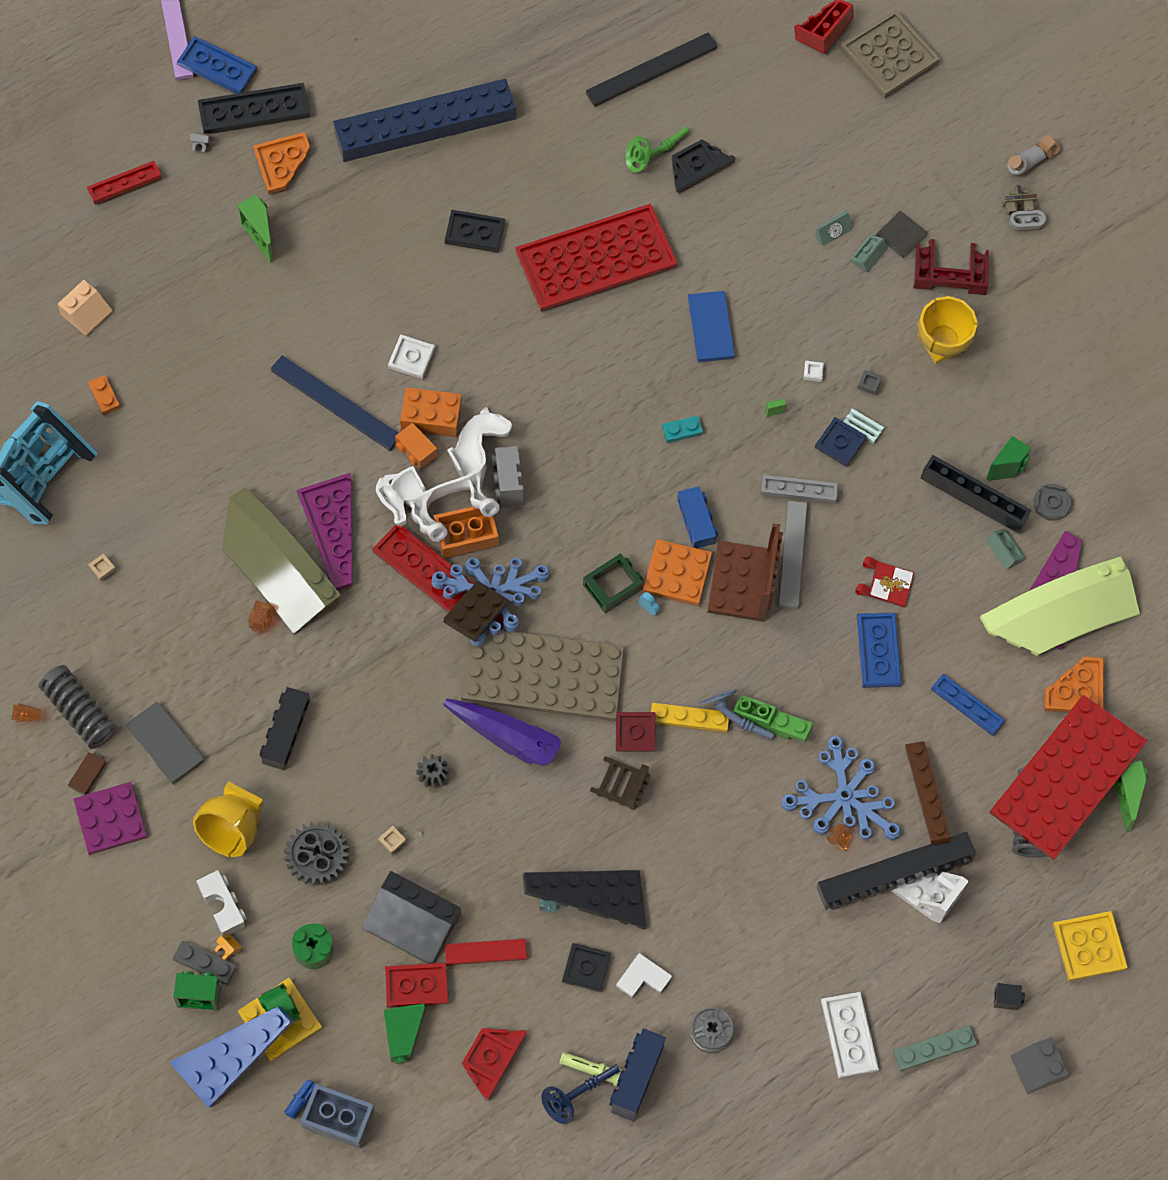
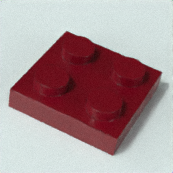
(635, 731)

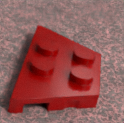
(490, 1057)

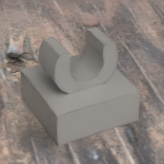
(200, 139)

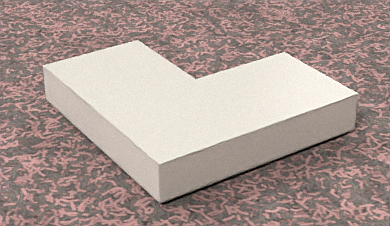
(642, 972)

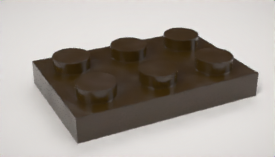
(476, 611)

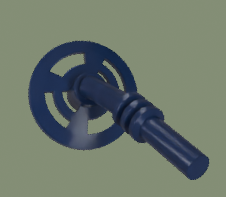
(564, 1100)

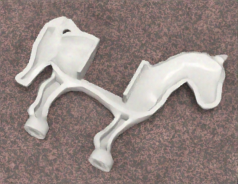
(470, 464)

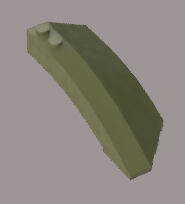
(275, 562)

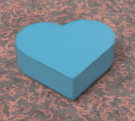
(648, 602)

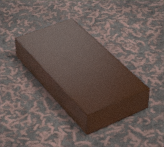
(87, 773)

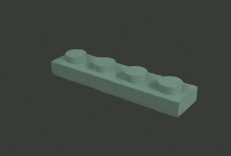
(934, 1048)

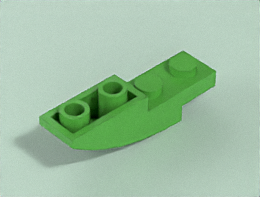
(773, 720)

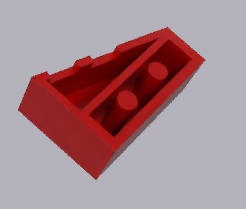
(826, 26)

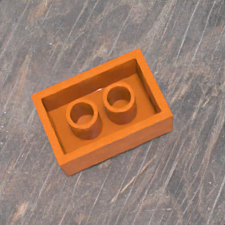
(431, 411)
(466, 532)

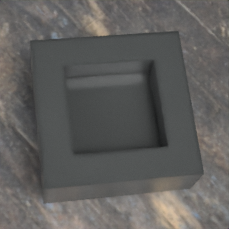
(869, 382)

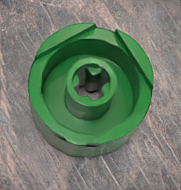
(316, 935)
(279, 997)

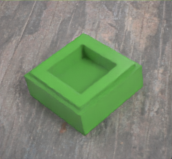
(775, 407)

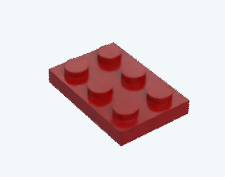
(416, 985)

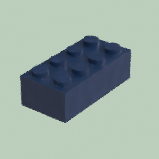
(638, 1074)

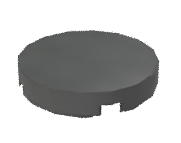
(1052, 502)

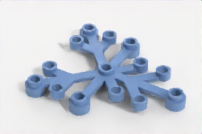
(460, 585)
(863, 809)

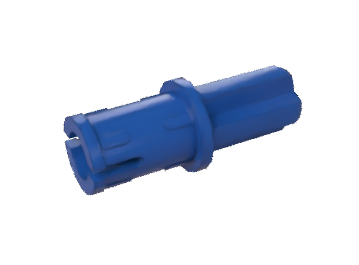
(299, 1099)

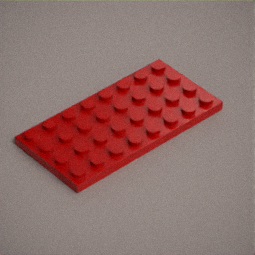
(595, 257)
(1068, 777)

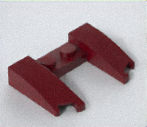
(973, 279)

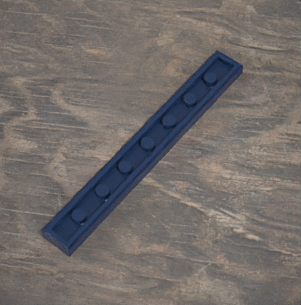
(335, 402)

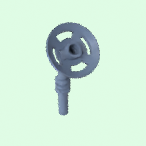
(720, 703)

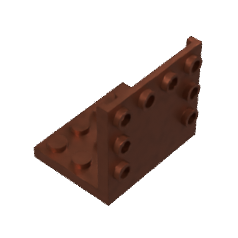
(744, 578)

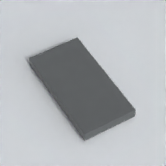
(164, 742)

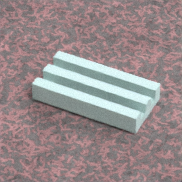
(864, 423)

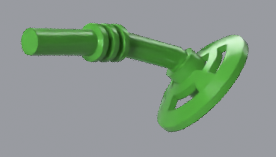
(643, 154)

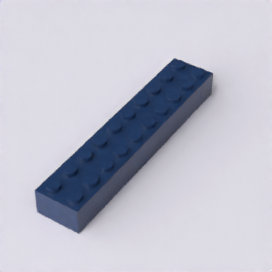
(424, 120)

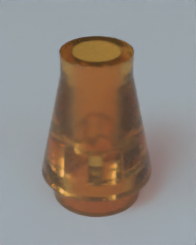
(25, 713)

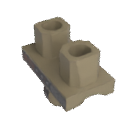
(1019, 198)

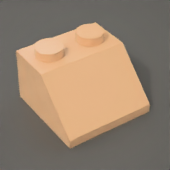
(84, 308)

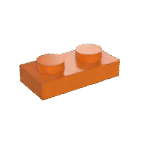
(103, 395)

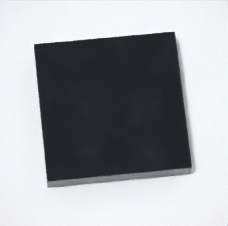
(586, 967)

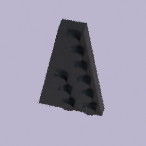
(595, 892)

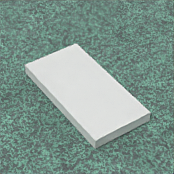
(849, 1035)

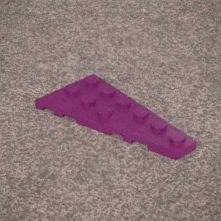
(329, 517)
(1061, 562)

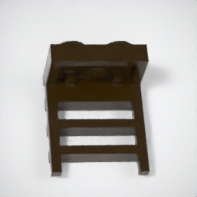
(633, 790)

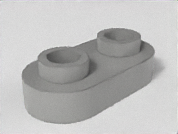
(1026, 219)

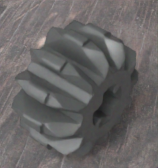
(429, 765)

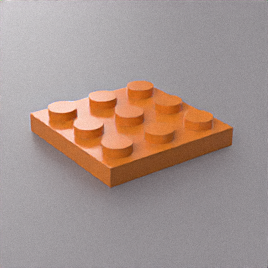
(677, 572)

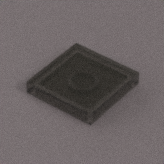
(902, 234)

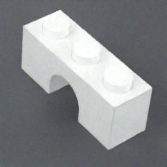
(215, 888)

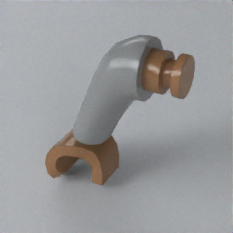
(1029, 158)

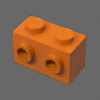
(415, 446)

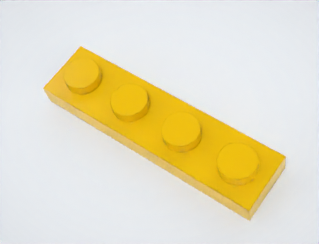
(690, 717)

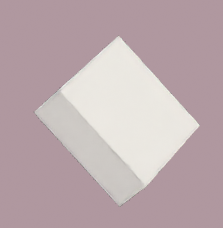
(813, 371)

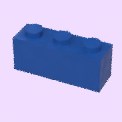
(697, 517)

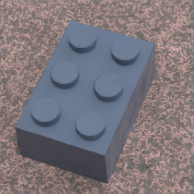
(337, 1116)

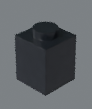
(1008, 996)

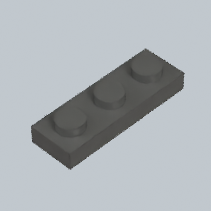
(204, 962)

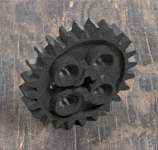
(309, 869)

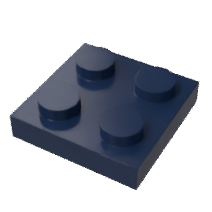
(840, 441)

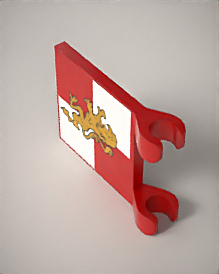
(888, 582)

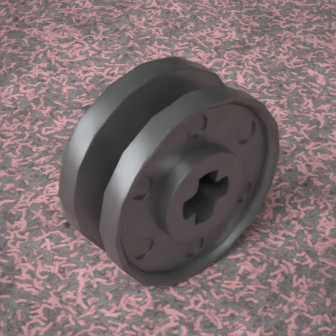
(709, 1041)

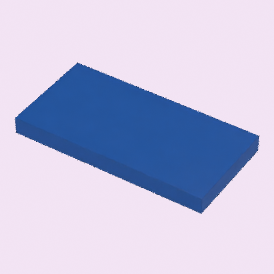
(217, 65)
(711, 326)
(878, 650)

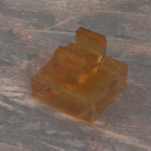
(841, 837)

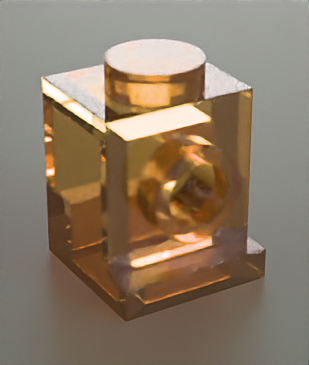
(261, 616)

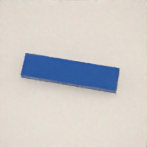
(968, 704)

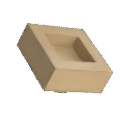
(101, 567)
(391, 840)

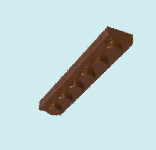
(927, 793)

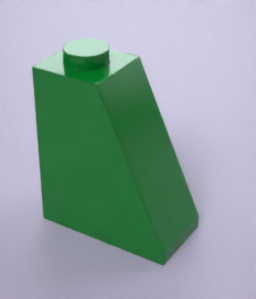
(403, 1030)

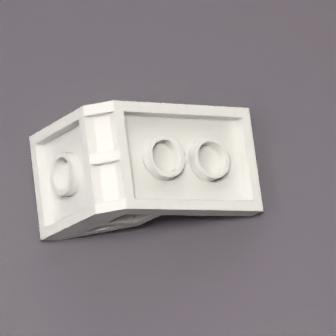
(934, 894)

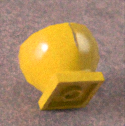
(946, 327)
(229, 821)

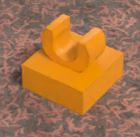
(229, 944)

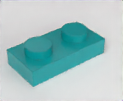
(682, 429)

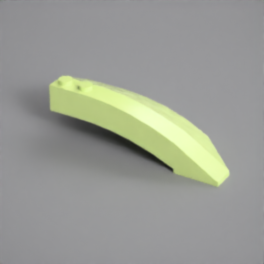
(1066, 607)

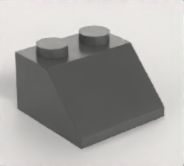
(1039, 1065)

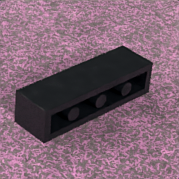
(285, 728)

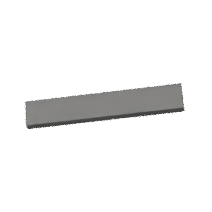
(792, 555)

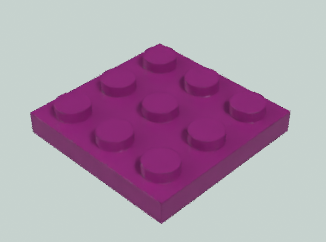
(110, 818)

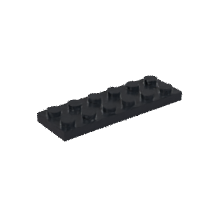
(253, 108)

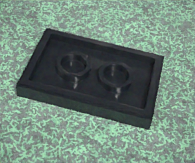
(474, 231)

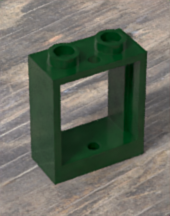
(598, 594)

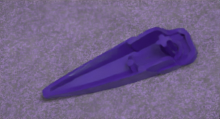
(513, 736)

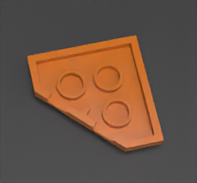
(281, 160)
(1082, 679)

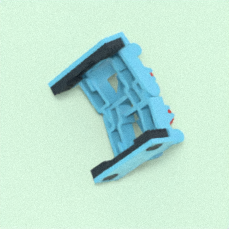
(25, 448)

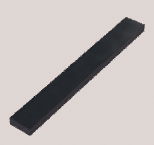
(651, 69)

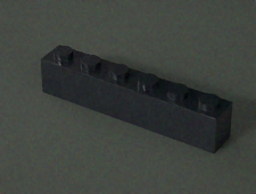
(975, 494)

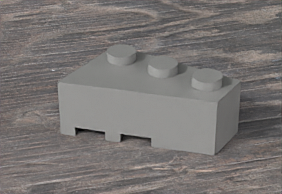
(508, 476)

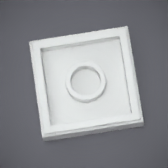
(411, 356)

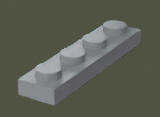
(799, 488)

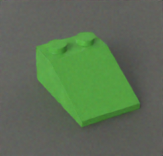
(255, 222)
(1130, 791)

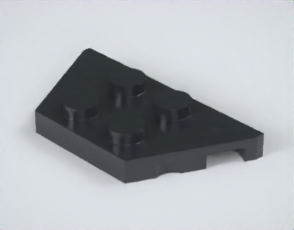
(697, 163)

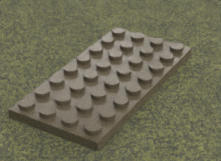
(544, 674)

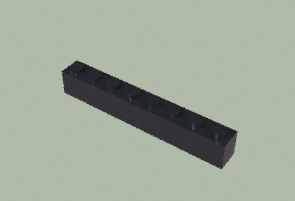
(895, 871)

